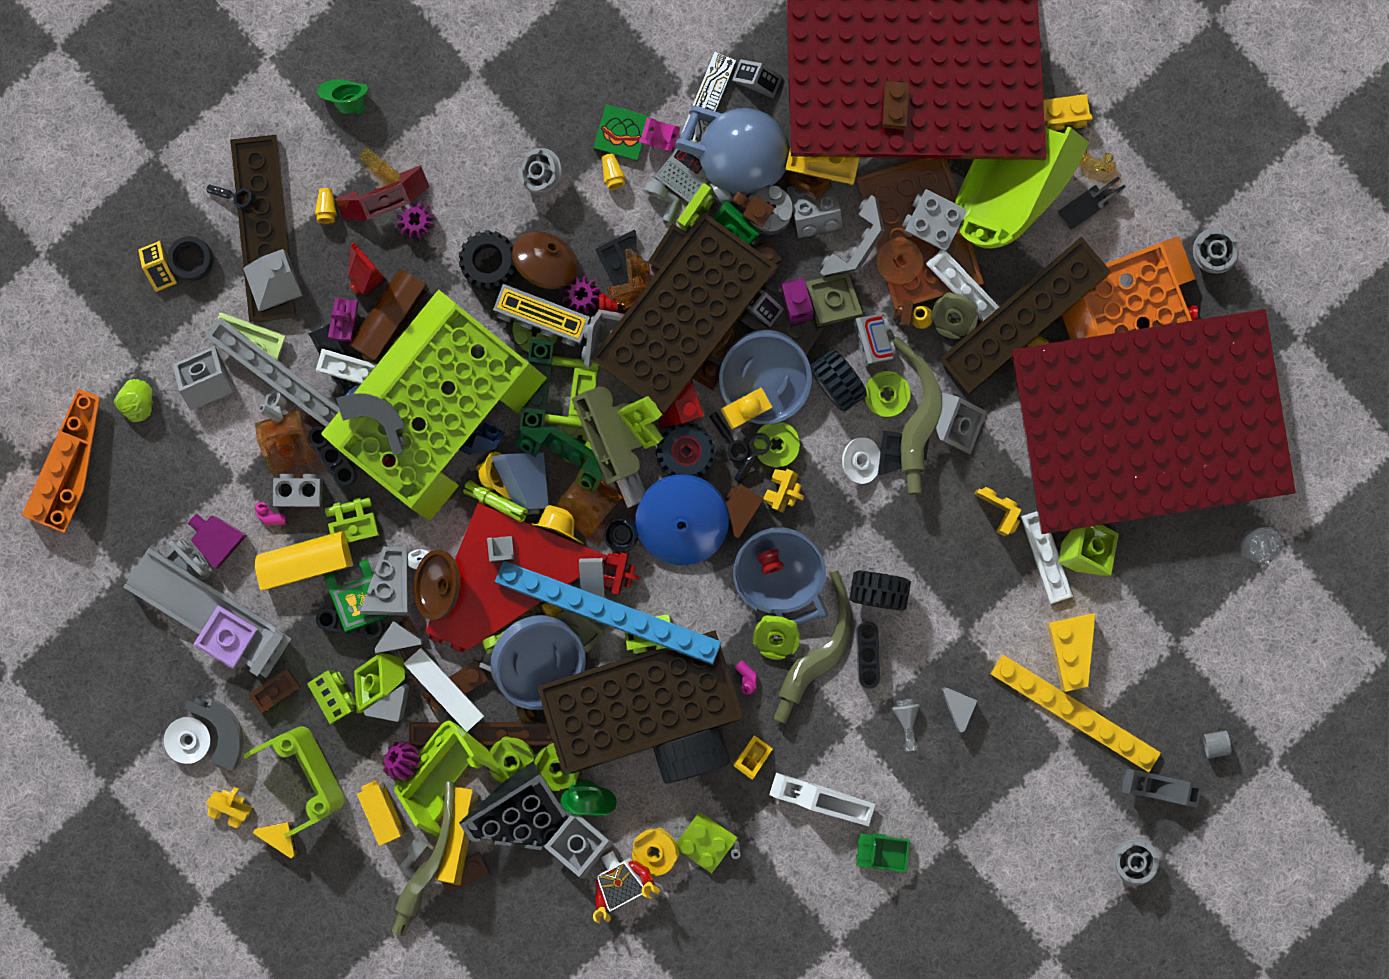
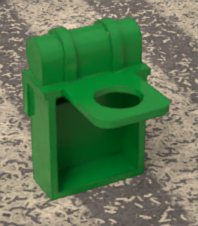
(882, 852)

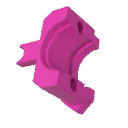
(659, 135)

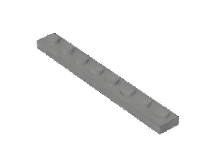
(273, 371)

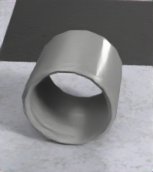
(1217, 744)

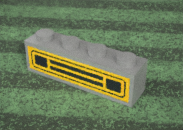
(541, 314)

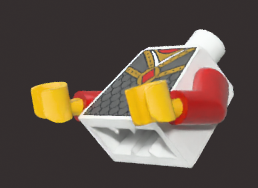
(620, 885)

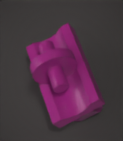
(343, 319)

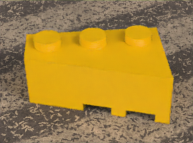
(1072, 649)

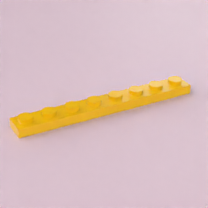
(1075, 713)

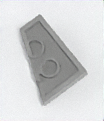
(388, 585)

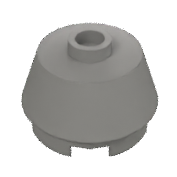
(541, 171)
(1215, 250)
(1135, 861)

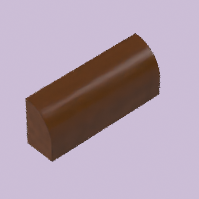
(389, 316)

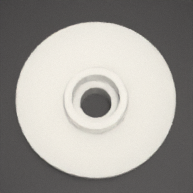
(868, 460)
(175, 740)

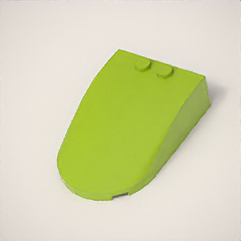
(1010, 195)

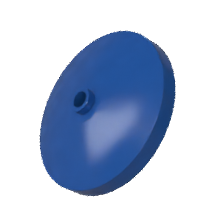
(687, 501)

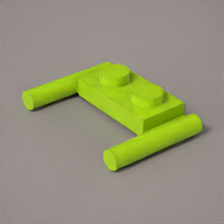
(583, 380)

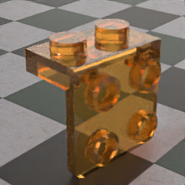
(637, 274)
(589, 508)

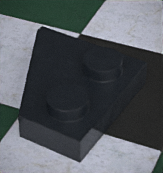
(614, 259)

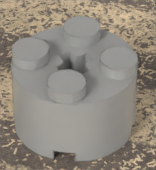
(783, 209)

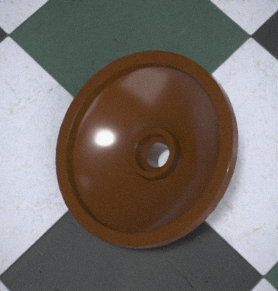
(545, 260)
(437, 585)

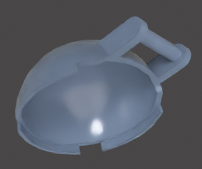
(738, 148)
(790, 587)

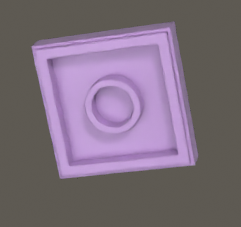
(225, 637)

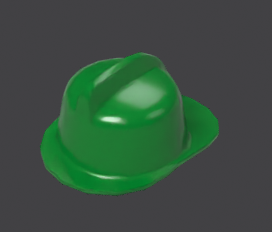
(345, 95)
(588, 799)

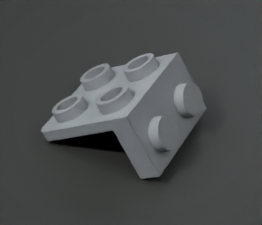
(815, 215)
(934, 219)
(597, 332)
(182, 555)

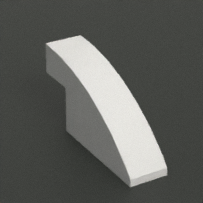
(822, 799)

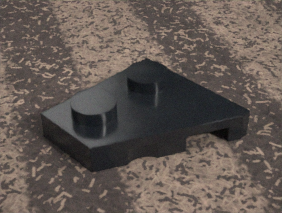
(891, 452)

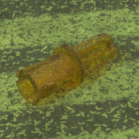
(379, 166)

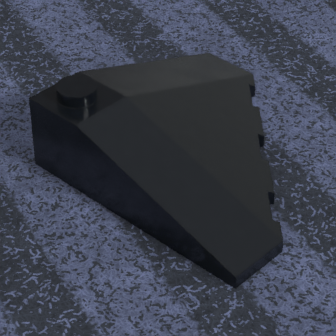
(517, 812)

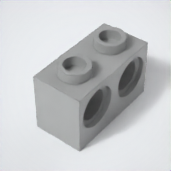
(297, 497)

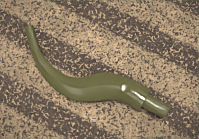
(921, 423)
(818, 660)
(411, 896)

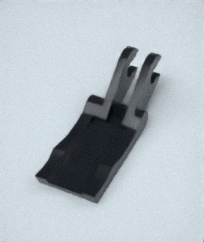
(1087, 204)
(321, 341)

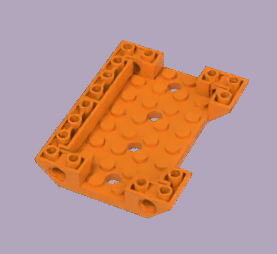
(1152, 295)

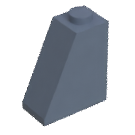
(524, 479)

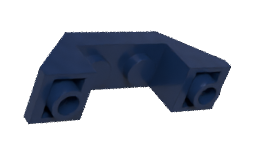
(486, 439)

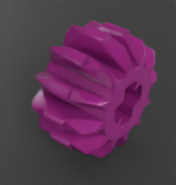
(424, 220)
(576, 288)
(401, 761)

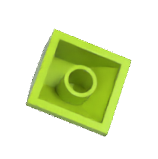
(1089, 550)
(377, 679)

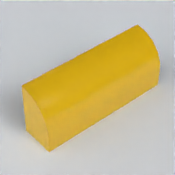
(303, 561)
(454, 857)

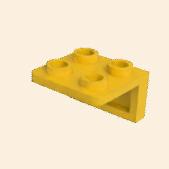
(1009, 522)

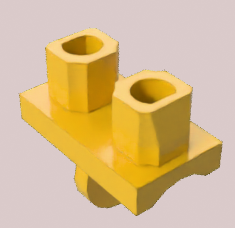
(787, 492)
(230, 804)

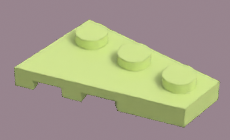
(267, 339)

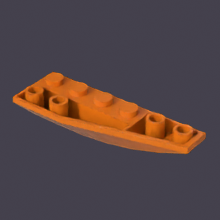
(66, 467)

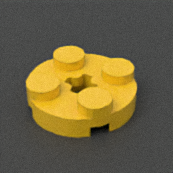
(659, 839)

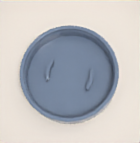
(769, 362)
(534, 654)

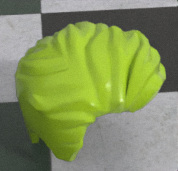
(135, 400)

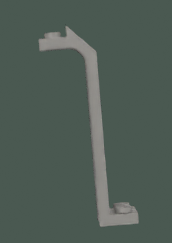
(193, 603)

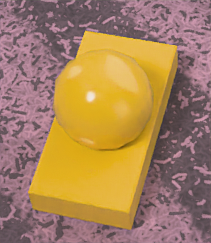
(746, 408)

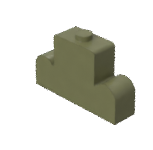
(608, 434)

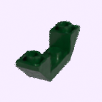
(535, 409)
(534, 439)

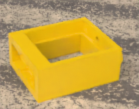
(380, 812)

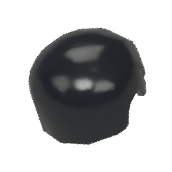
(621, 535)

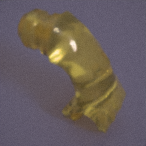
(1103, 165)

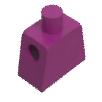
(797, 301)
(215, 538)

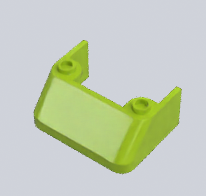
(441, 762)
(328, 793)

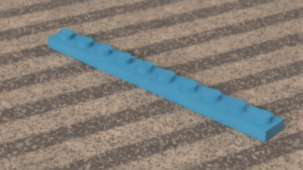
(608, 612)

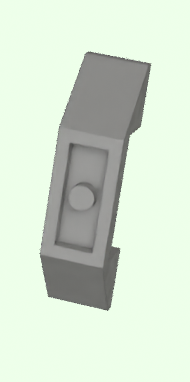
(871, 212)

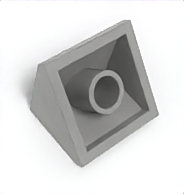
(392, 706)

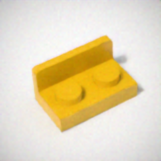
(1066, 112)

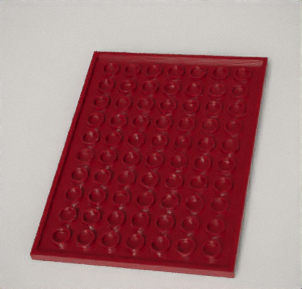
(966, 66)
(1153, 421)

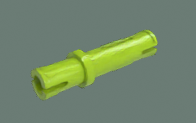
(488, 497)

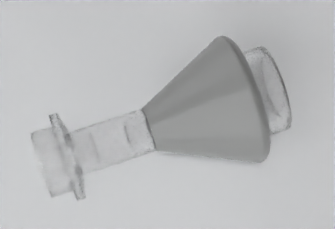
(906, 713)

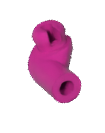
(267, 517)
(749, 678)

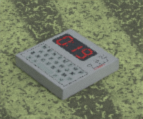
(683, 174)

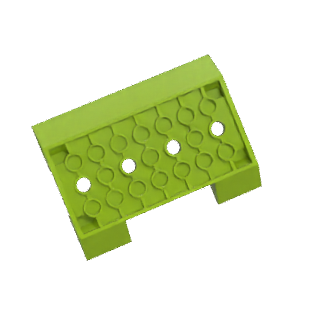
(411, 379)

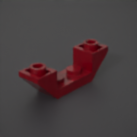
(384, 199)

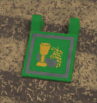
(350, 598)

